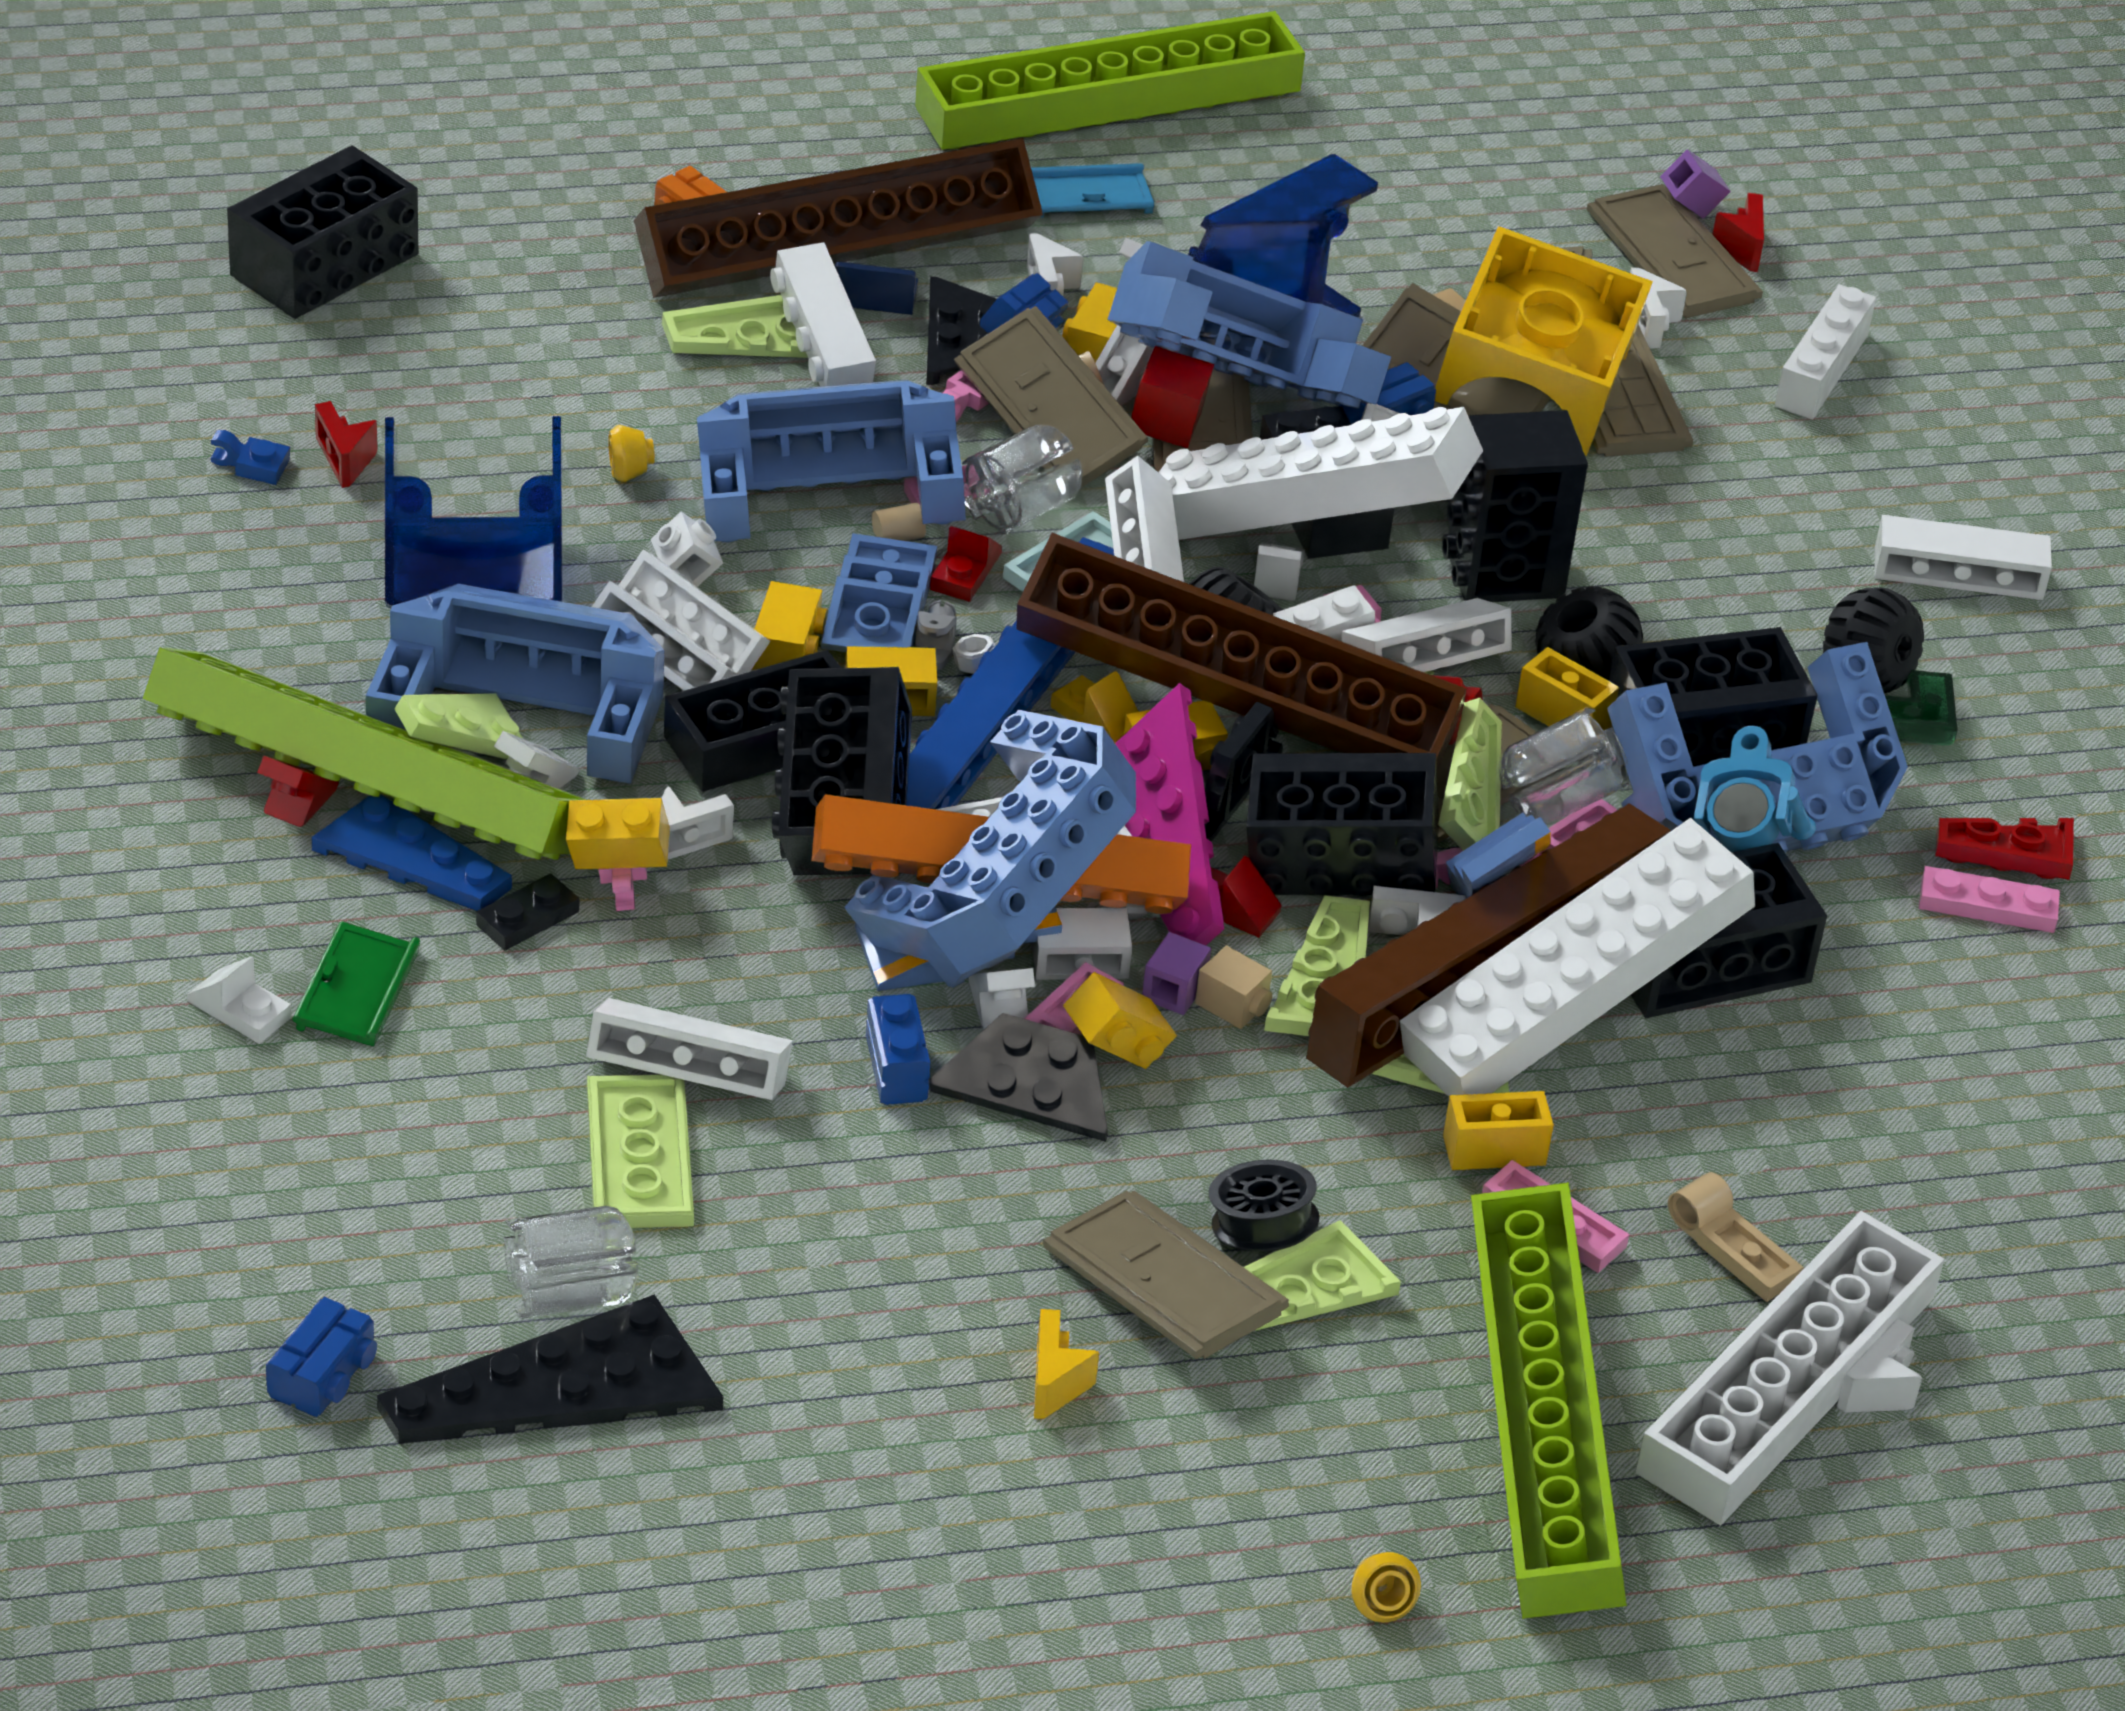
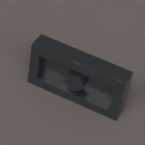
(527, 911)

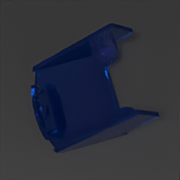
(1286, 231)
(484, 552)

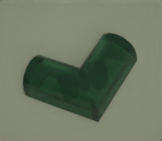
(1929, 710)

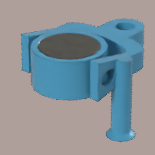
(1744, 808)

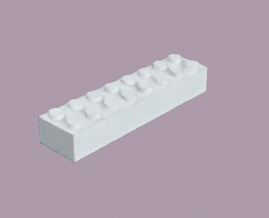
(1321, 472)
(1578, 962)
(1786, 1368)

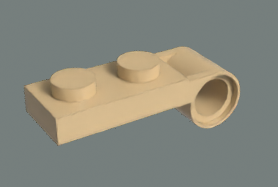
(1708, 1216)

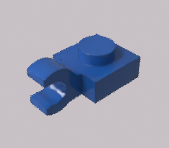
(254, 460)

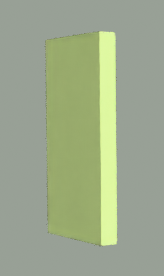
(641, 1148)

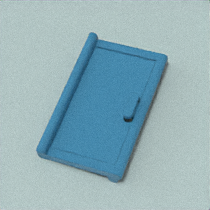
(1092, 188)

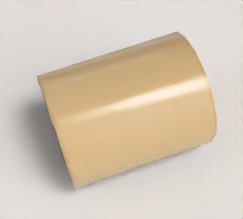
(899, 522)

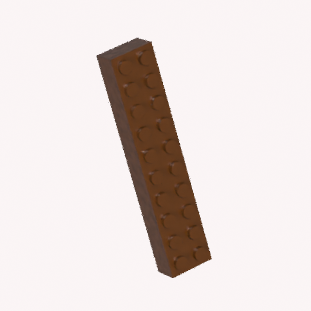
(851, 211)
(1234, 654)
(1361, 1007)

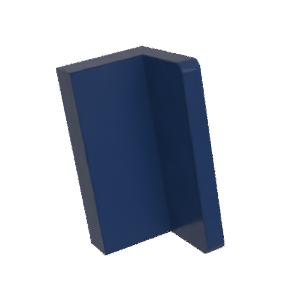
(879, 287)

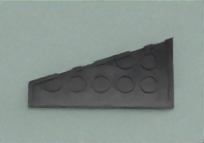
(565, 1378)

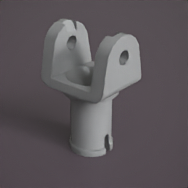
(937, 631)

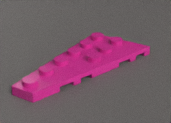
(1174, 806)

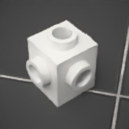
(688, 548)

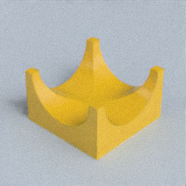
(1546, 323)

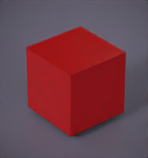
(1171, 396)

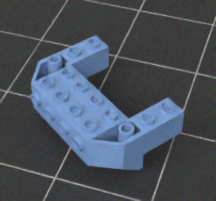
(1196, 308)
(829, 438)
(530, 655)
(1839, 779)
(1017, 863)

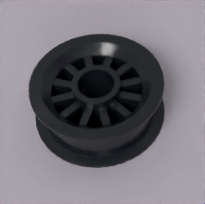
(1264, 1205)

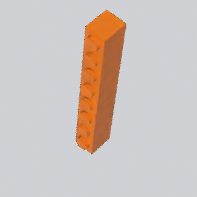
(922, 840)

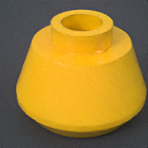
(629, 452)
(1385, 1586)

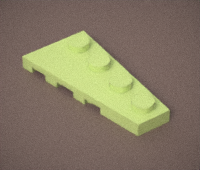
(733, 328)
(1473, 783)
(1331, 945)
(1325, 1274)

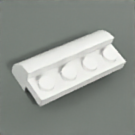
(697, 633)

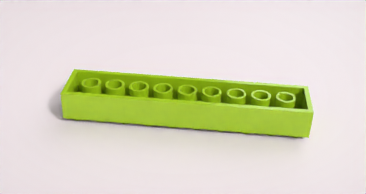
(1108, 80)
(361, 751)
(1547, 1403)

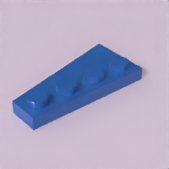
(412, 851)

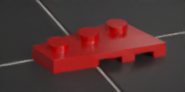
(2019, 847)

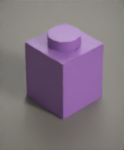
(1695, 184)
(1174, 972)

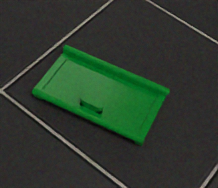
(363, 983)

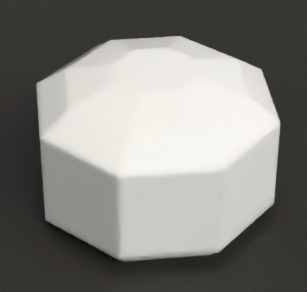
(970, 650)

